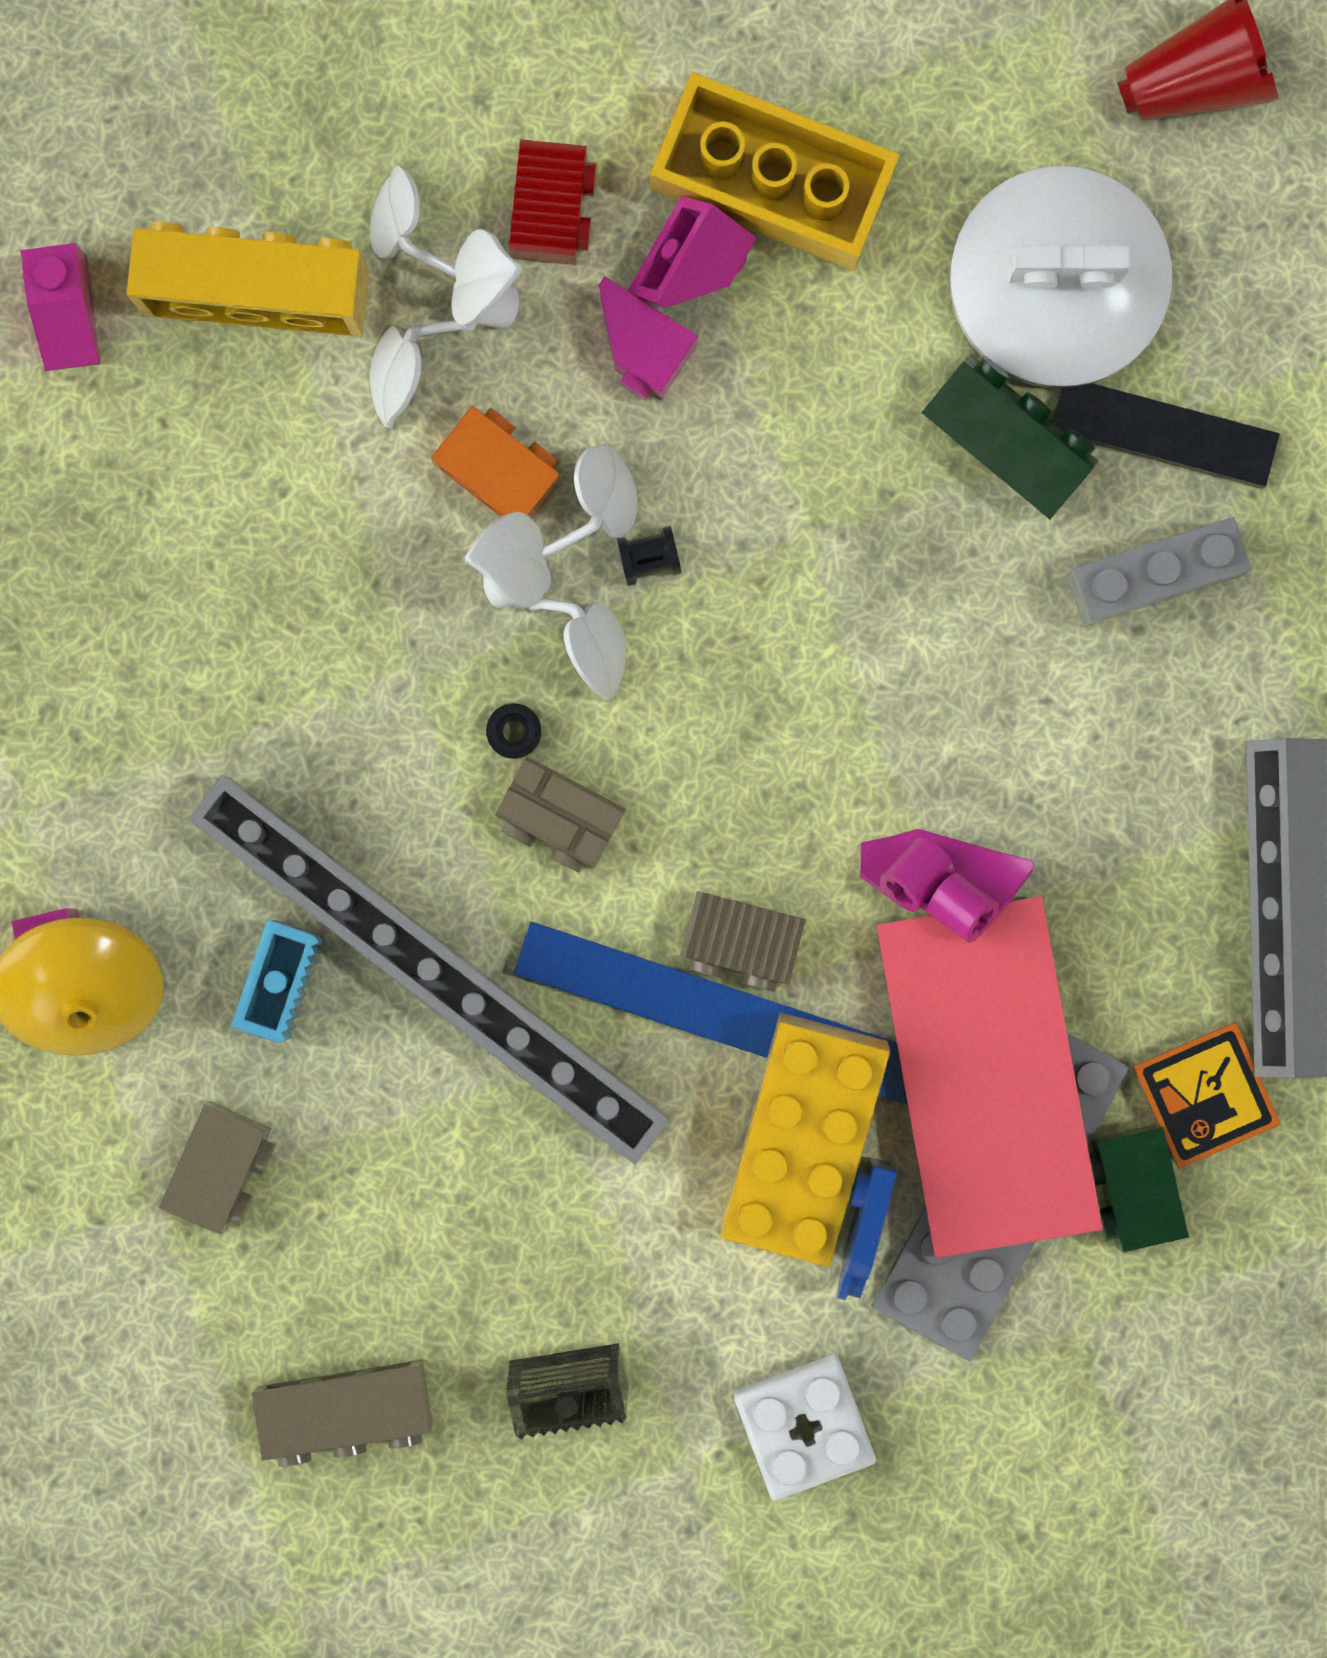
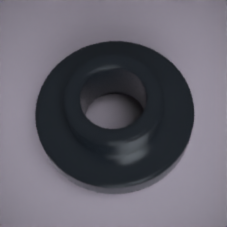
(496, 725)

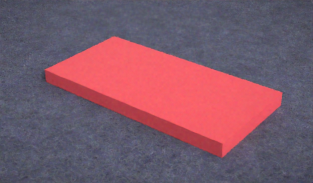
(989, 1081)

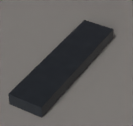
(1168, 433)

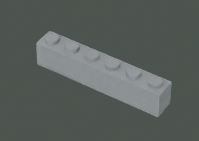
(1288, 905)

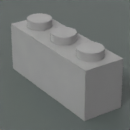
(1158, 571)

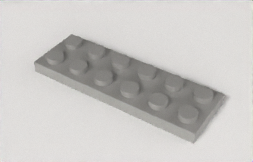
(960, 1294)

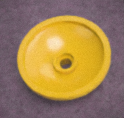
(79, 986)

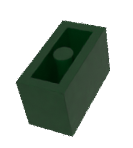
(1137, 1189)

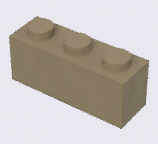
(342, 1412)

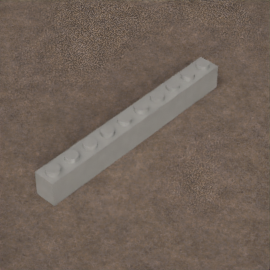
(429, 968)

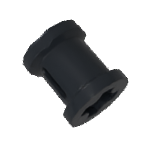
(649, 556)

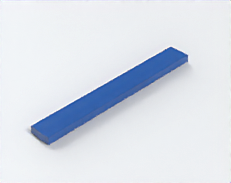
(669, 995)

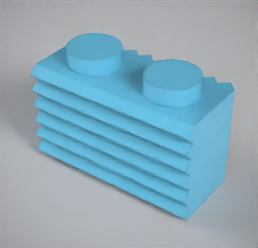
(277, 981)

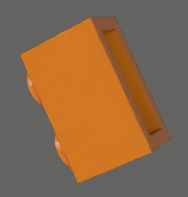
(497, 466)

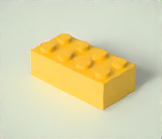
(774, 170)
(248, 279)
(805, 1139)

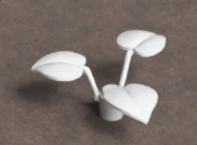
(479, 295)
(517, 574)

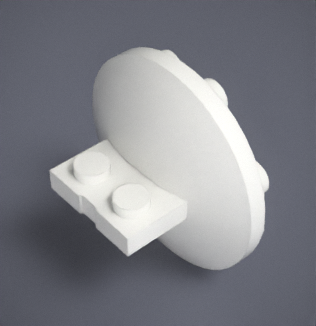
(1060, 277)

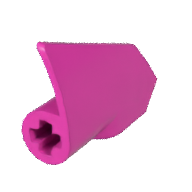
(945, 877)

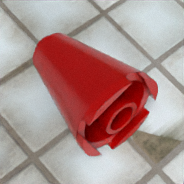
(1202, 68)

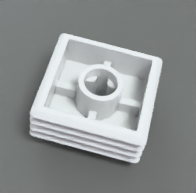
(823, 1395)

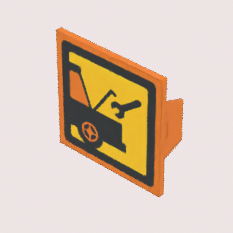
(1206, 1095)

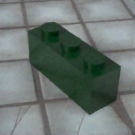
(1011, 434)

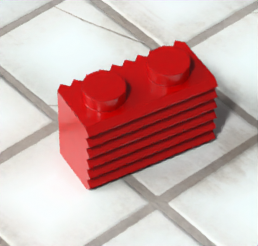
(550, 202)

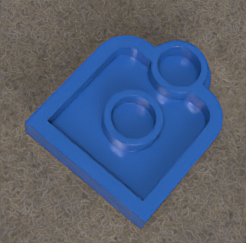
(871, 1198)

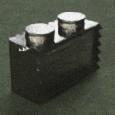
(567, 1390)

